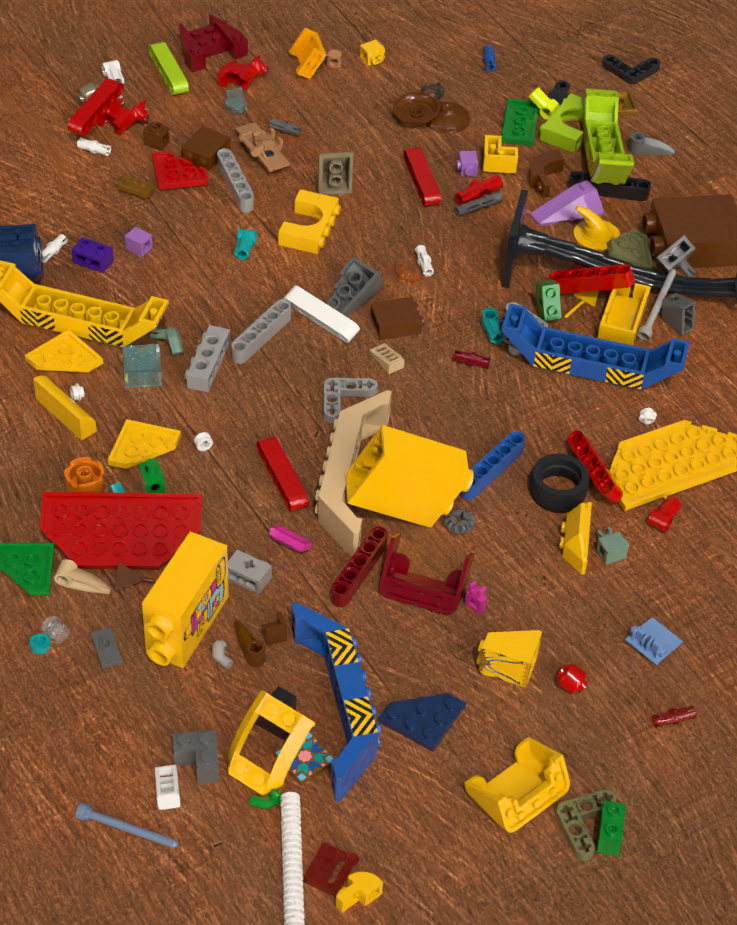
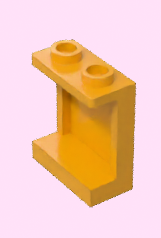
(309, 52)

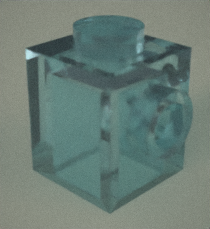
(236, 100)

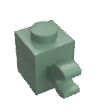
(611, 546)

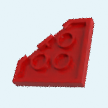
(177, 172)

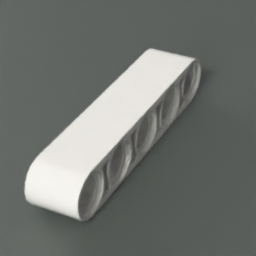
(322, 314)

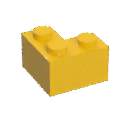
(499, 158)

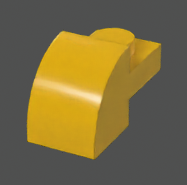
(360, 887)

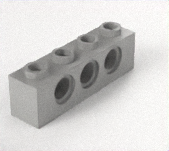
(208, 358)

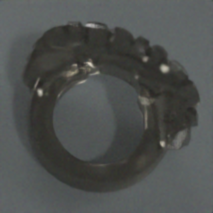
(438, 87)

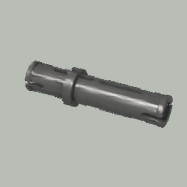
(484, 201)

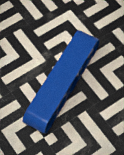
(495, 463)

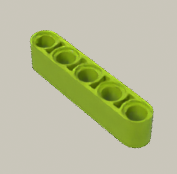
(168, 68)

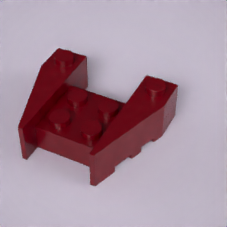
(210, 41)

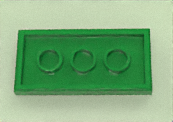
(520, 122)

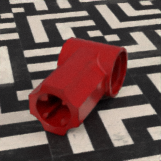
(663, 516)

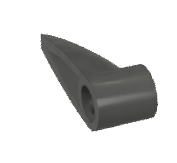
(642, 145)

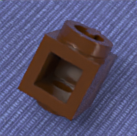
(156, 135)

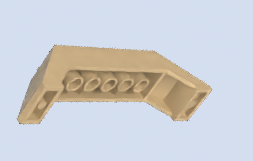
(350, 428)

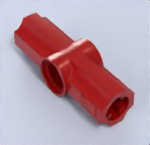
(477, 189)

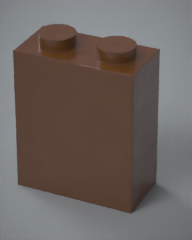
(203, 147)
(396, 318)

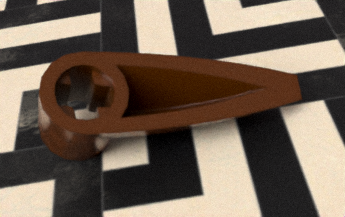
(251, 648)

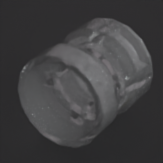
(57, 631)

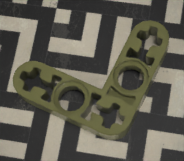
(576, 816)

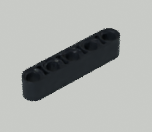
(633, 189)

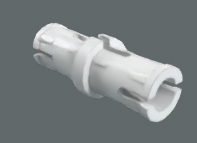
(94, 146)
(53, 247)
(424, 260)

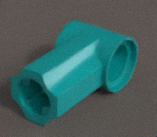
(245, 240)
(491, 325)

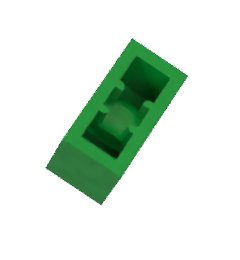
(548, 300)
(611, 828)

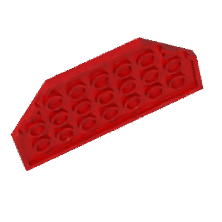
(119, 527)

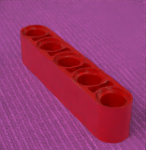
(95, 107)
(422, 177)
(594, 278)
(596, 466)
(282, 474)

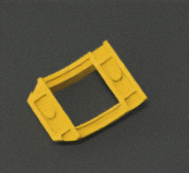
(283, 717)

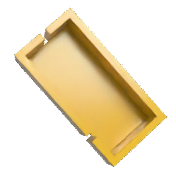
(624, 314)

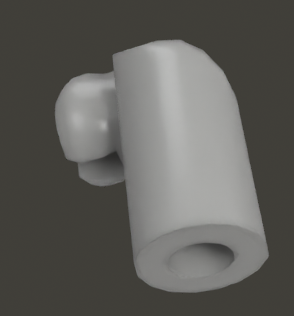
(218, 654)

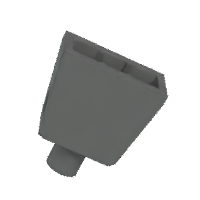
(679, 313)

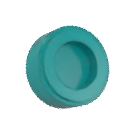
(40, 643)

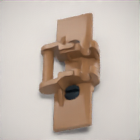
(263, 146)

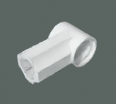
(112, 70)

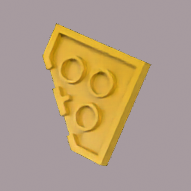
(64, 354)
(142, 442)

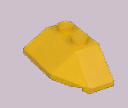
(576, 536)

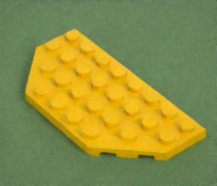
(671, 461)

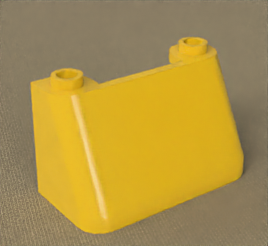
(524, 788)

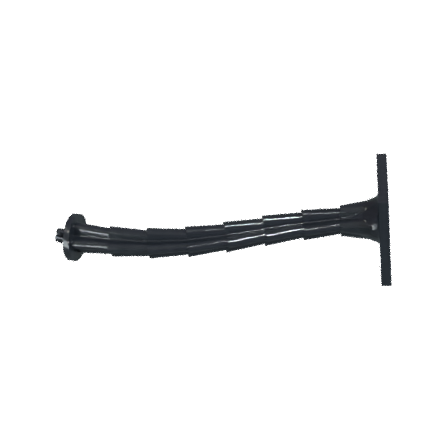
(529, 241)

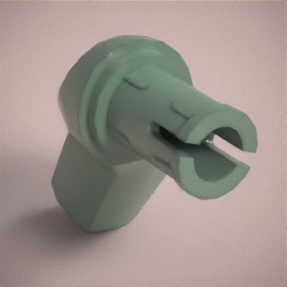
(172, 336)

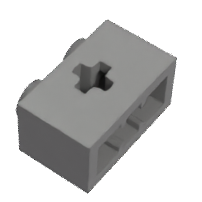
(249, 571)

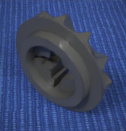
(464, 525)

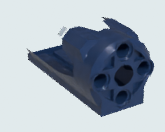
(23, 248)

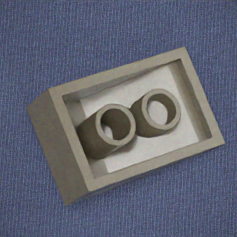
(335, 173)

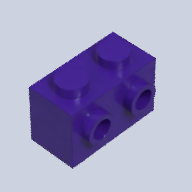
(92, 255)

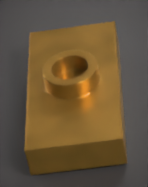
(136, 186)

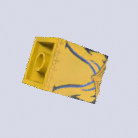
(509, 655)

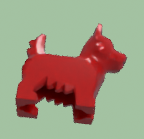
(241, 73)
(122, 117)

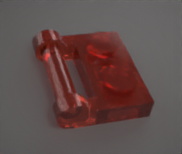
(324, 866)

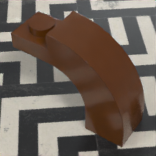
(543, 165)

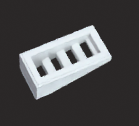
(167, 787)

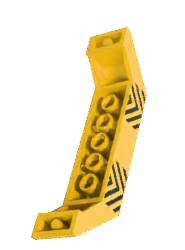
(80, 314)

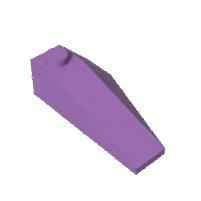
(563, 206)

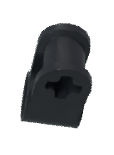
(559, 91)

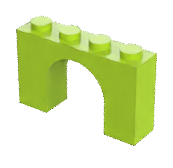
(560, 134)

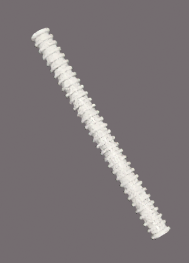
(292, 859)

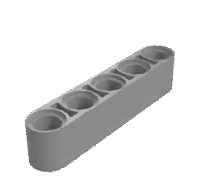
(235, 180)
(261, 331)

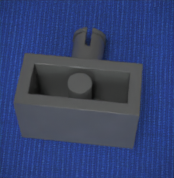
(677, 256)

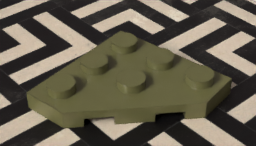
(632, 248)

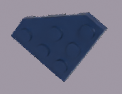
(423, 718)

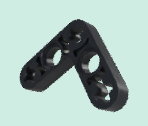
(629, 74)

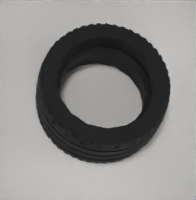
(564, 466)

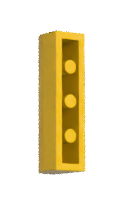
(64, 408)

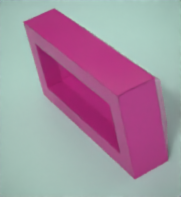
(290, 538)

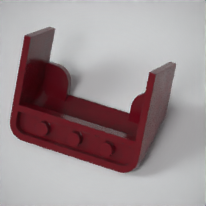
(420, 590)

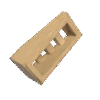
(389, 366)

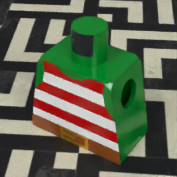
(150, 474)

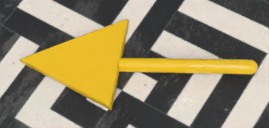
(586, 297)

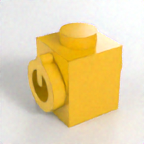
(372, 53)

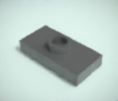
(106, 648)

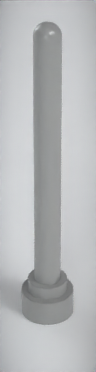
(645, 331)

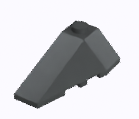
(355, 287)

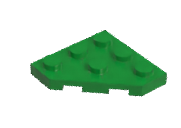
(28, 565)

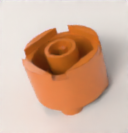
(84, 476)

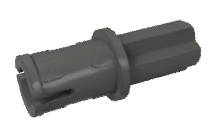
(286, 127)

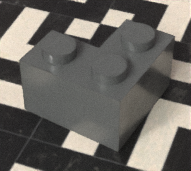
(198, 749)

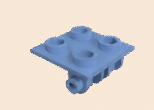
(653, 640)

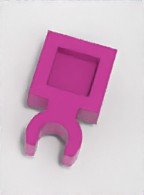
(475, 598)

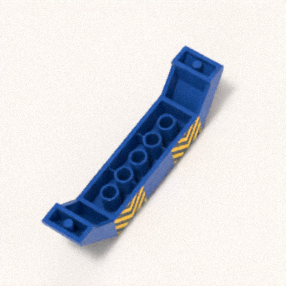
(592, 356)
(350, 693)

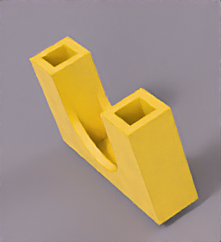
(310, 237)

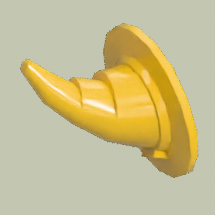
(593, 231)

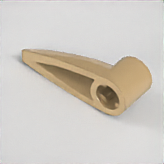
(73, 577)

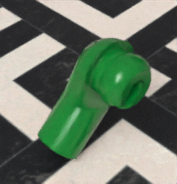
(267, 802)

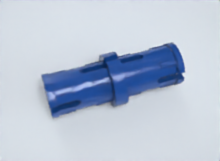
(489, 58)

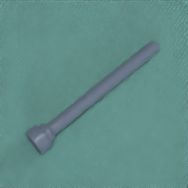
(86, 812)

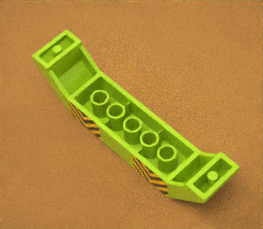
(603, 139)

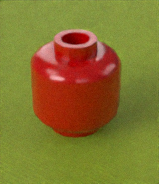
(571, 678)

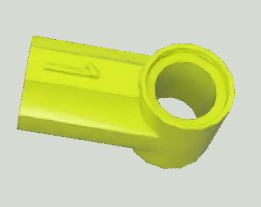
(546, 105)

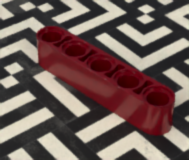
(359, 566)

